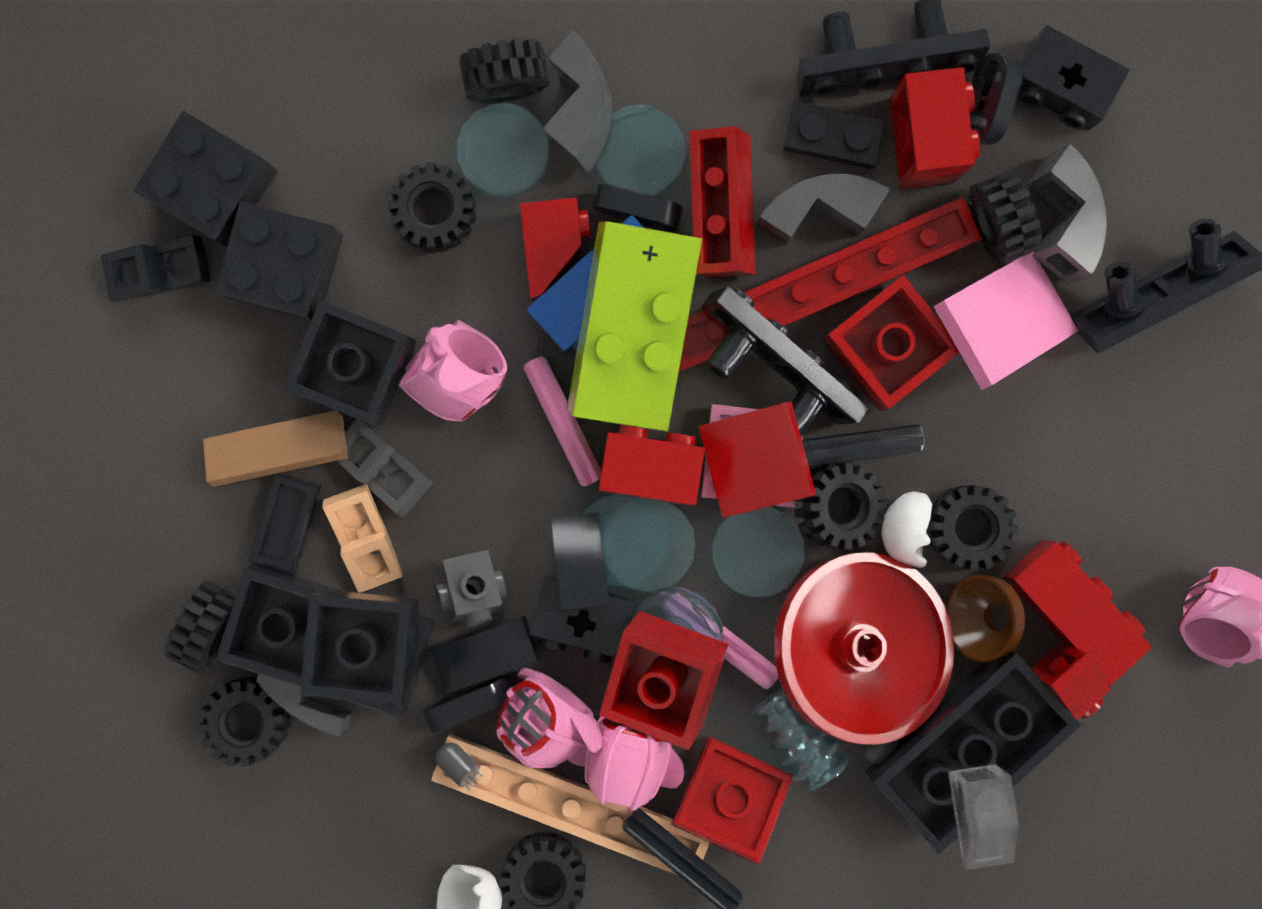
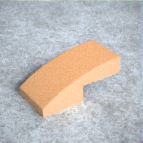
(362, 538)

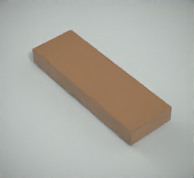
(275, 448)

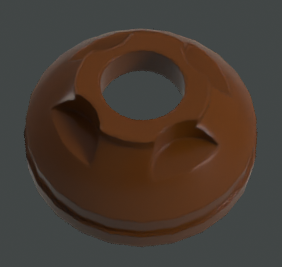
(971, 619)

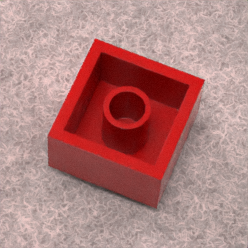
(933, 128)
(891, 344)
(652, 467)
(663, 679)

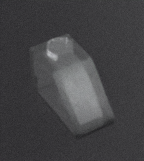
(985, 815)

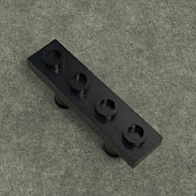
(876, 65)
(1139, 304)
(771, 342)

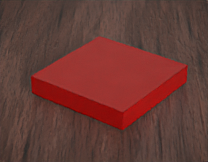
(757, 459)
(732, 800)

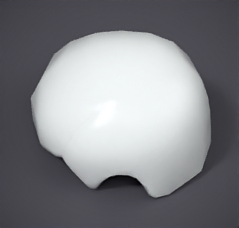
(906, 528)
(468, 889)

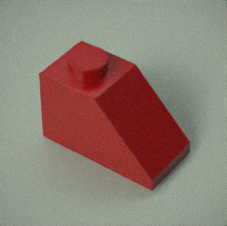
(552, 240)
(1073, 679)

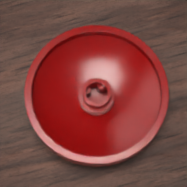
(864, 648)

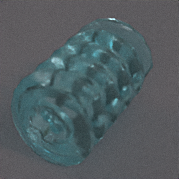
(806, 745)

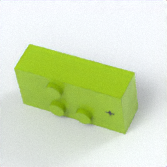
(633, 325)

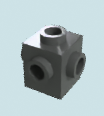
(470, 572)

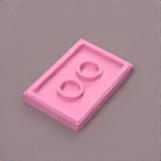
(1006, 320)

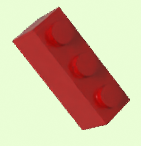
(723, 201)
(1078, 607)

